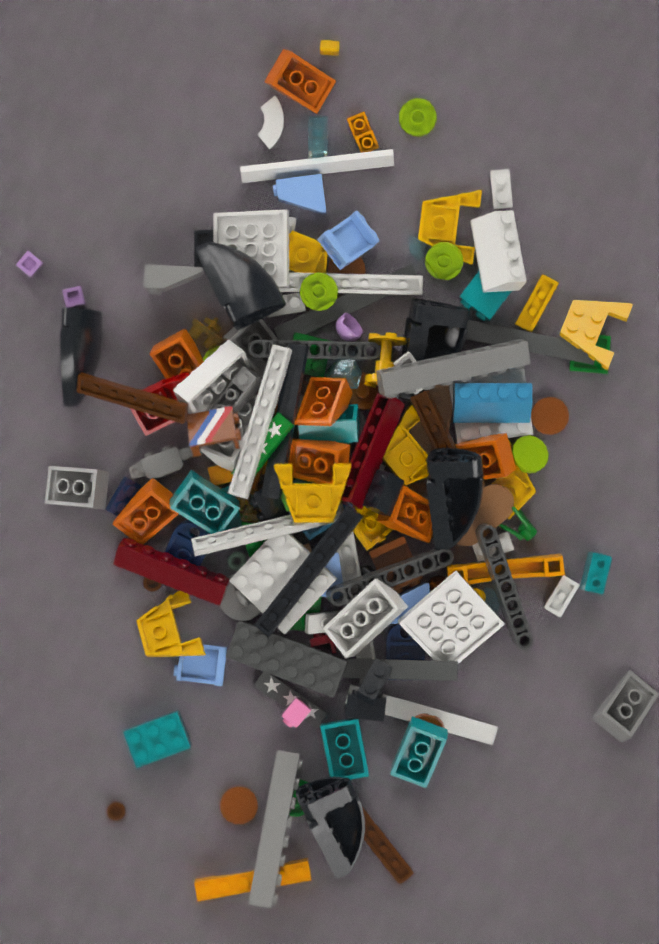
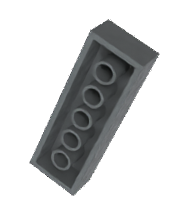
(287, 659)

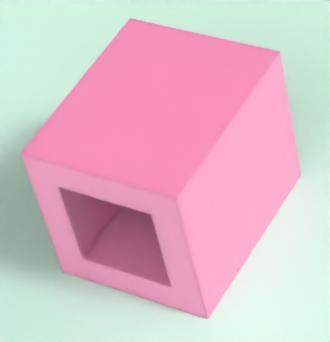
(295, 713)

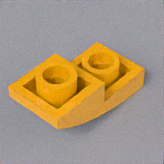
(362, 132)

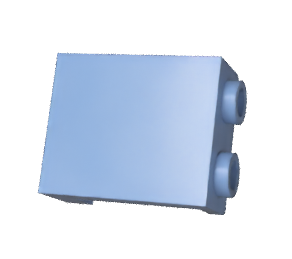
(348, 240)
(205, 668)

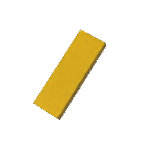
(536, 303)

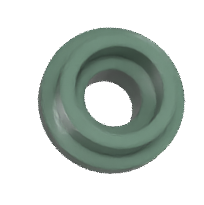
(231, 560)

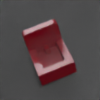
(321, 638)

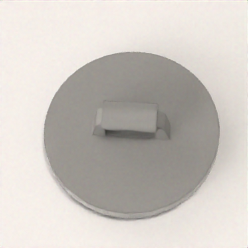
(237, 605)

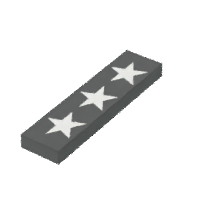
(285, 695)

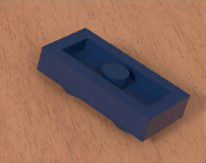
(122, 495)

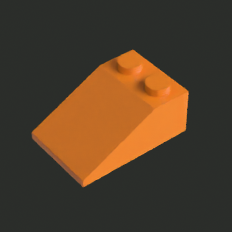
(300, 81)
(176, 354)
(324, 401)
(495, 454)
(315, 459)
(146, 512)
(410, 516)

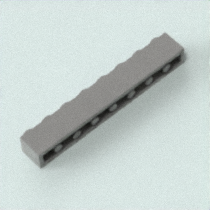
(453, 367)
(274, 830)

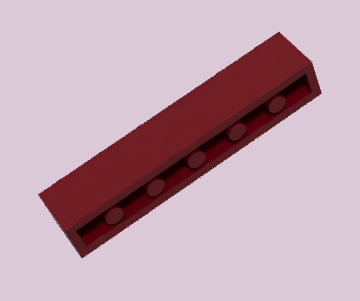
(371, 449)
(171, 571)

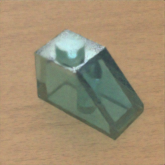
(317, 136)
(345, 369)

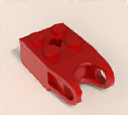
(165, 387)

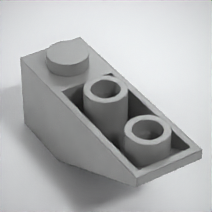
(240, 390)

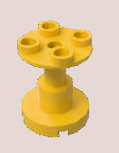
(386, 342)

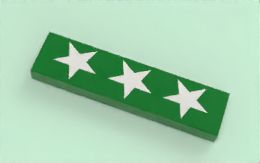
(277, 431)

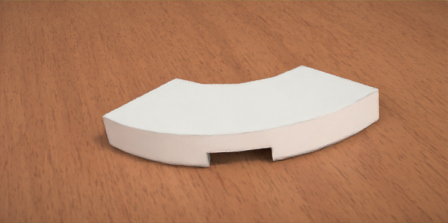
(273, 122)

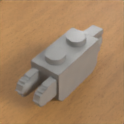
(161, 463)

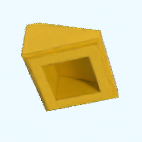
(329, 47)

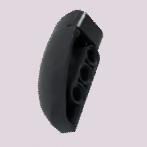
(239, 284)
(434, 330)
(79, 349)
(454, 493)
(334, 820)

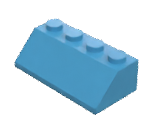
(492, 402)

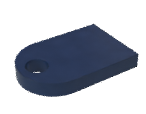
(181, 543)
(402, 648)

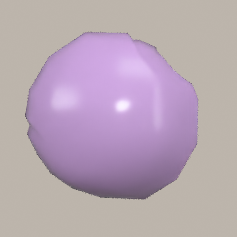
(348, 328)

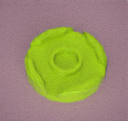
(417, 117)
(444, 261)
(319, 291)
(530, 454)

